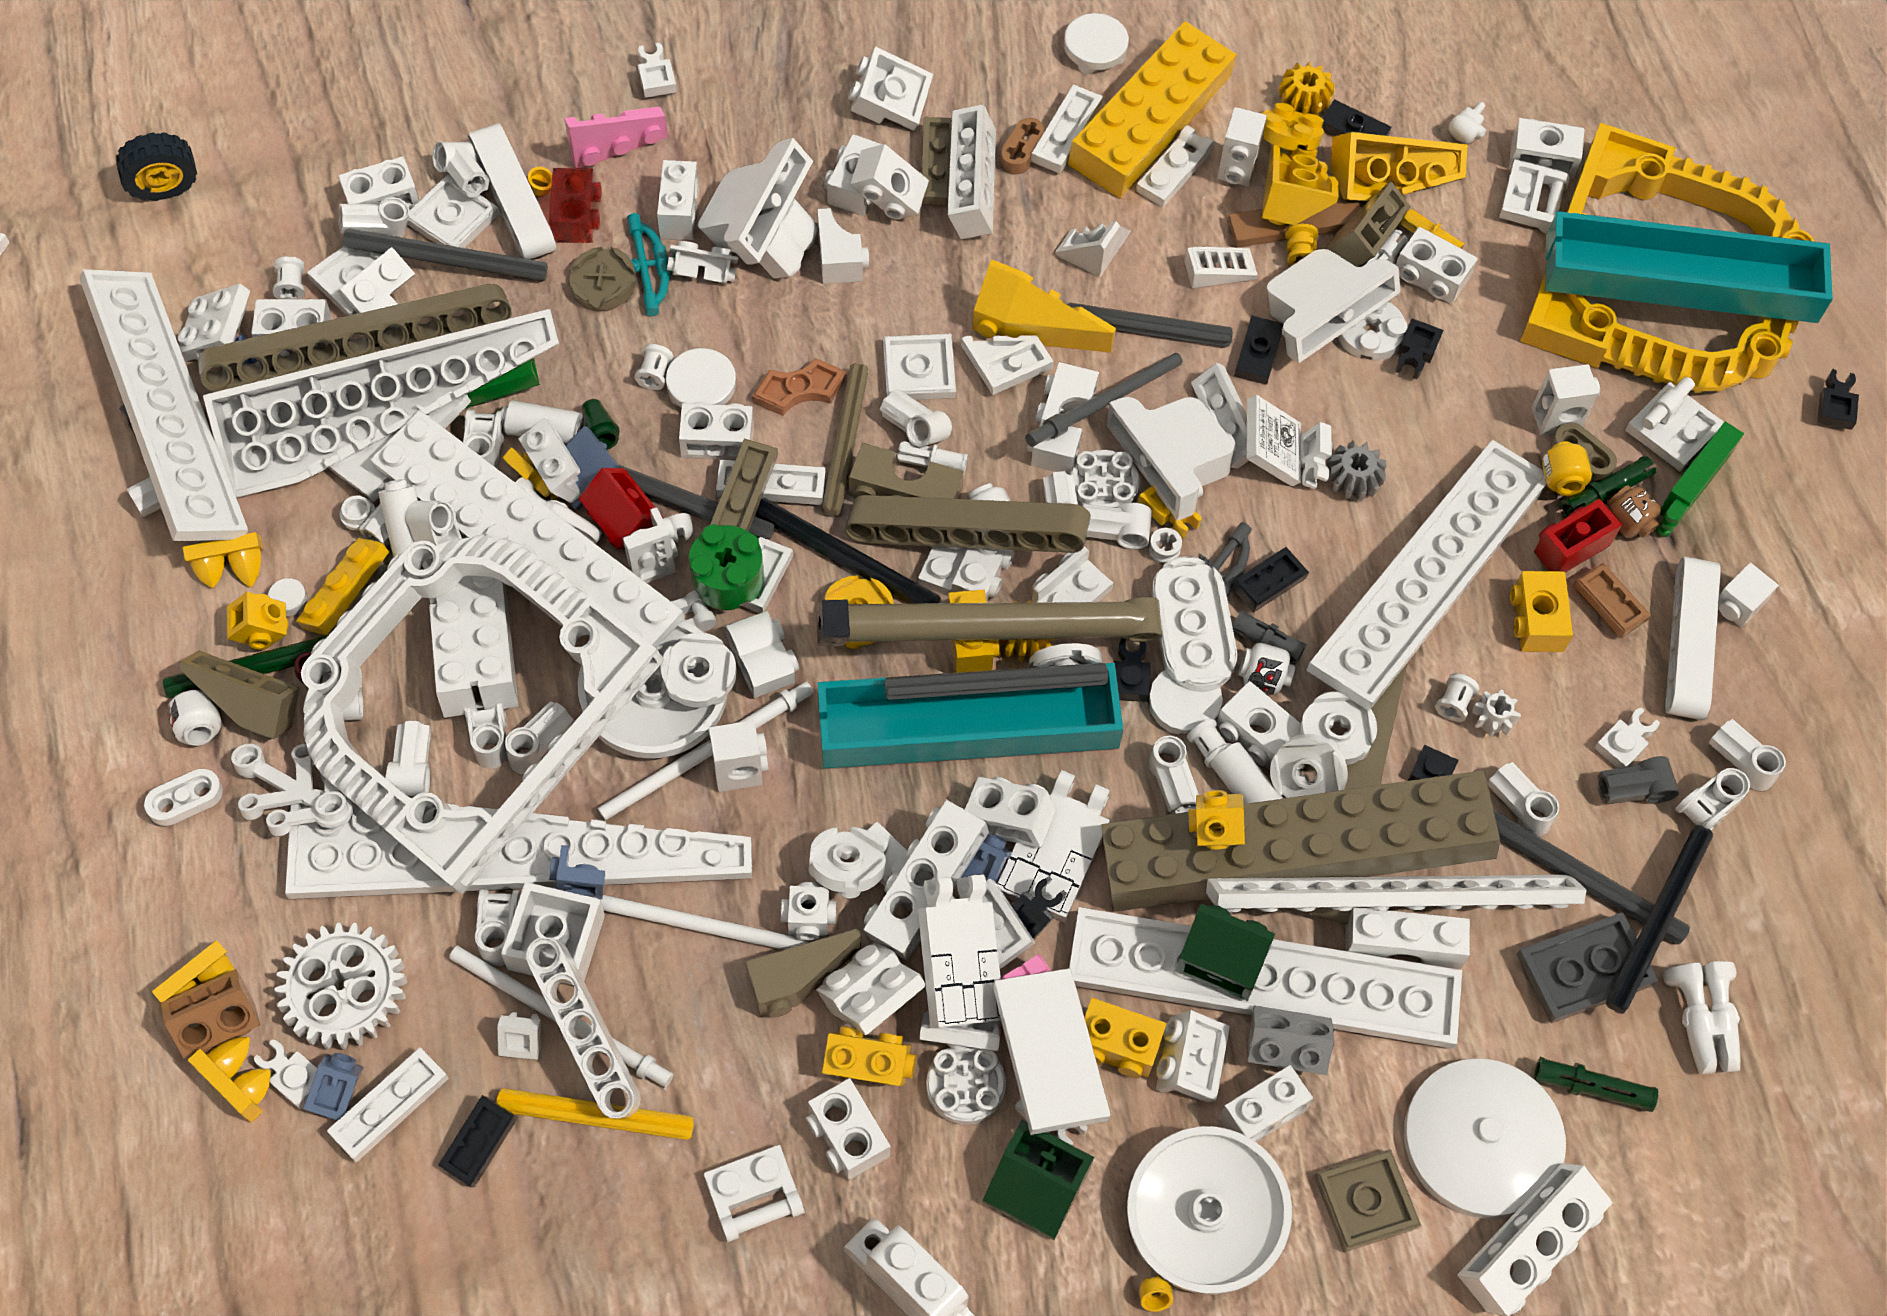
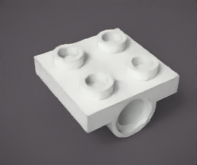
(213, 320)

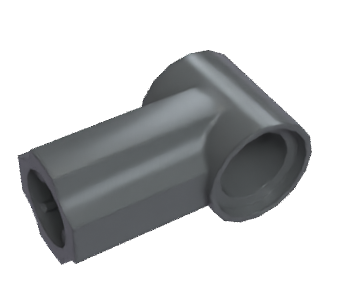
(1647, 780)

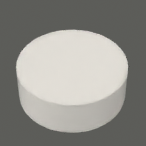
(292, 593)

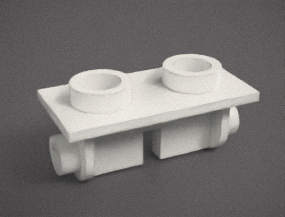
(690, 258)

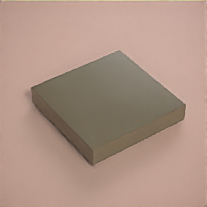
(1367, 1200)

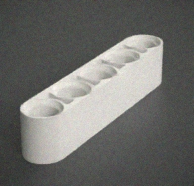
(512, 192)
(1693, 638)
(566, 1017)

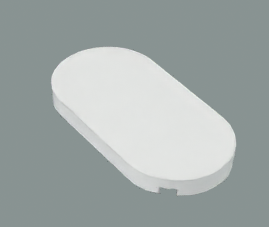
(1195, 624)

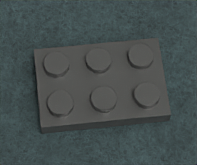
(1580, 966)

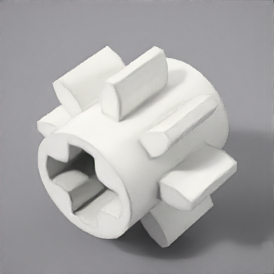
(1505, 716)

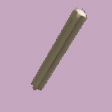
(845, 440)

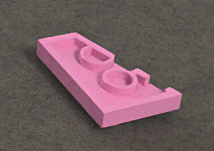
(607, 137)

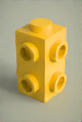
(869, 1059)

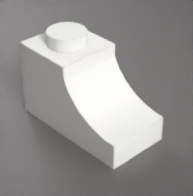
(840, 251)

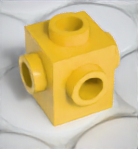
(256, 620)
(1218, 819)

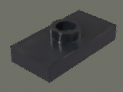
(1344, 119)
(1259, 350)
(1269, 579)
(478, 1141)

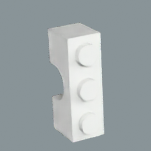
(1066, 390)
(1385, 933)

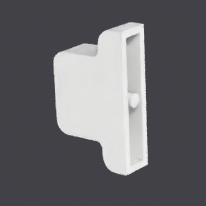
(754, 201)
(1327, 297)
(1173, 448)
(907, 1272)

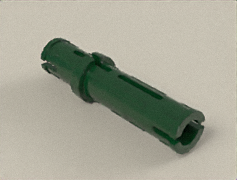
(1609, 486)
(1551, 1071)

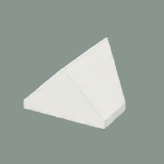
(1094, 248)

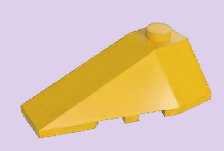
(1370, 161)
(1296, 186)
(1017, 308)

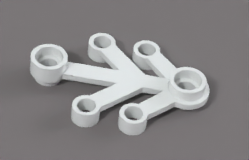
(328, 809)

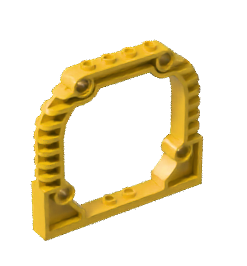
(1590, 333)

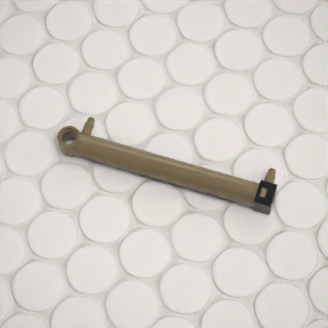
(843, 622)

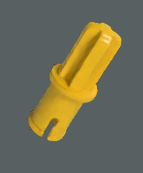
(1413, 220)

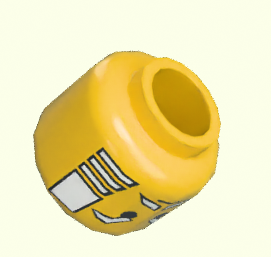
(1566, 468)

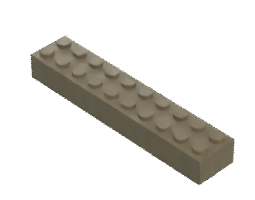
(1308, 836)

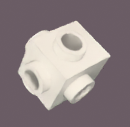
(808, 911)

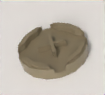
(602, 278)

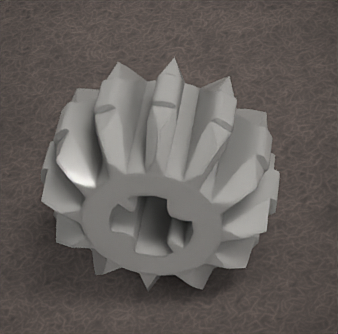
(1356, 470)

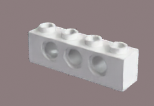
(972, 172)
(945, 823)
(1515, 1242)

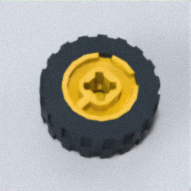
(156, 166)

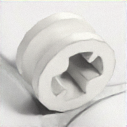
(1168, 535)

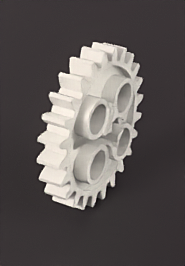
(332, 954)

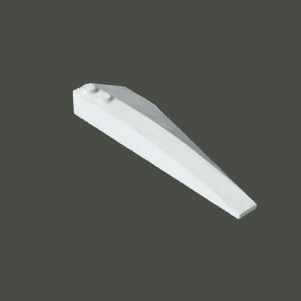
(318, 416)

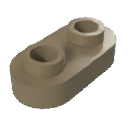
(1597, 451)

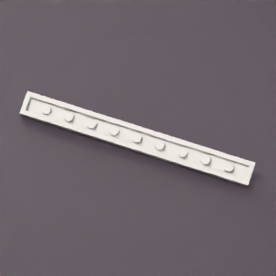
(1405, 891)

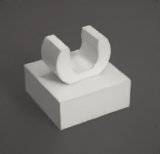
(519, 1036)

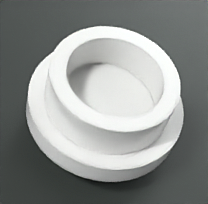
(355, 512)

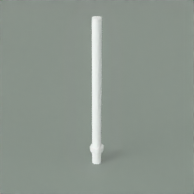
(787, 701)
(699, 923)
(643, 1065)

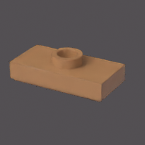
(1612, 600)

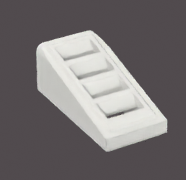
(1215, 276)

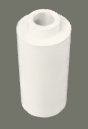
(522, 416)
(394, 504)
(1243, 775)

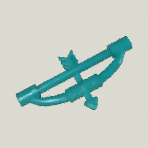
(660, 259)

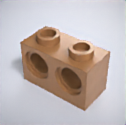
(206, 1006)

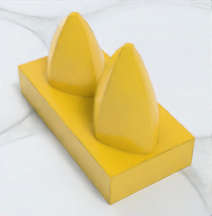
(242, 554)
(205, 967)
(222, 1065)

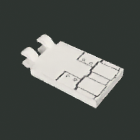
(1065, 851)
(959, 952)

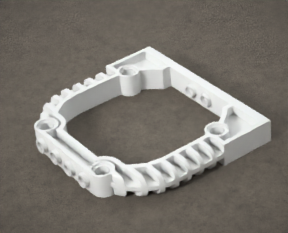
(465, 841)

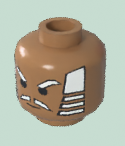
(1635, 511)

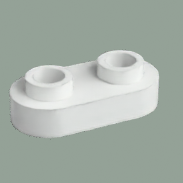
(183, 796)

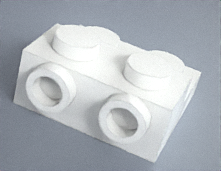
(890, 89)
(965, 570)
(869, 988)

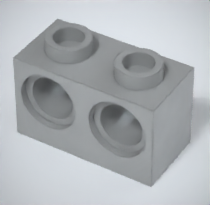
(1291, 1039)

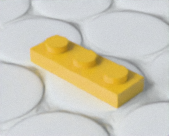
(342, 586)

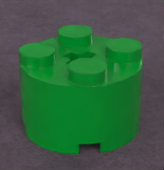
(726, 566)

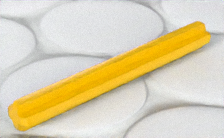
(589, 1114)

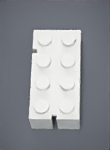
(473, 646)

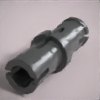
(1268, 634)

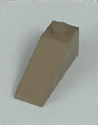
(1370, 226)
(245, 695)
(794, 973)

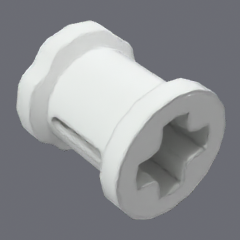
(288, 278)
(654, 367)
(1457, 697)
(1207, 740)

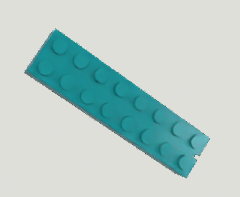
(1688, 267)
(869, 729)

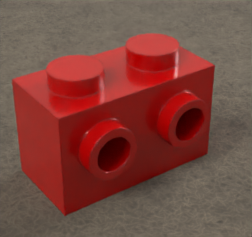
(617, 504)
(1577, 537)

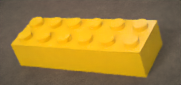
(1151, 109)

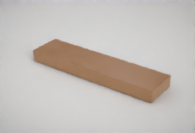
(1252, 229)

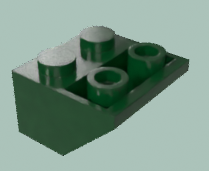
(1225, 951)
(1038, 1180)

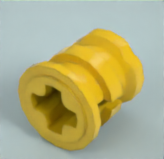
(1300, 241)

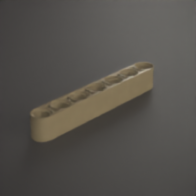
(968, 523)

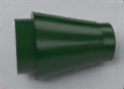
(600, 422)

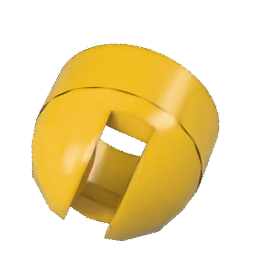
(540, 181)
(1159, 1301)

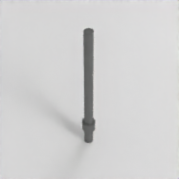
(1058, 424)

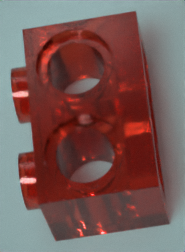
(573, 205)

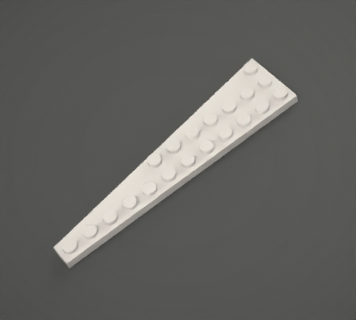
(369, 861)

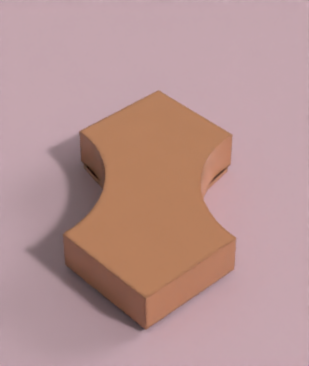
(786, 389)

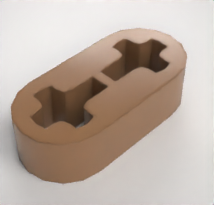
(1017, 143)

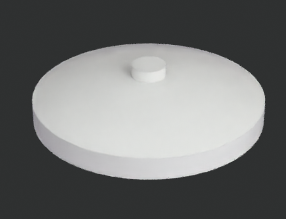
(651, 721)
(1483, 1137)
(1209, 1210)

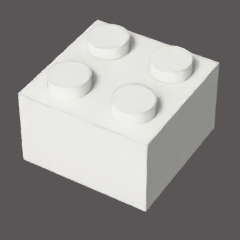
(556, 915)

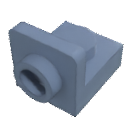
(989, 859)
(581, 879)
(333, 1086)

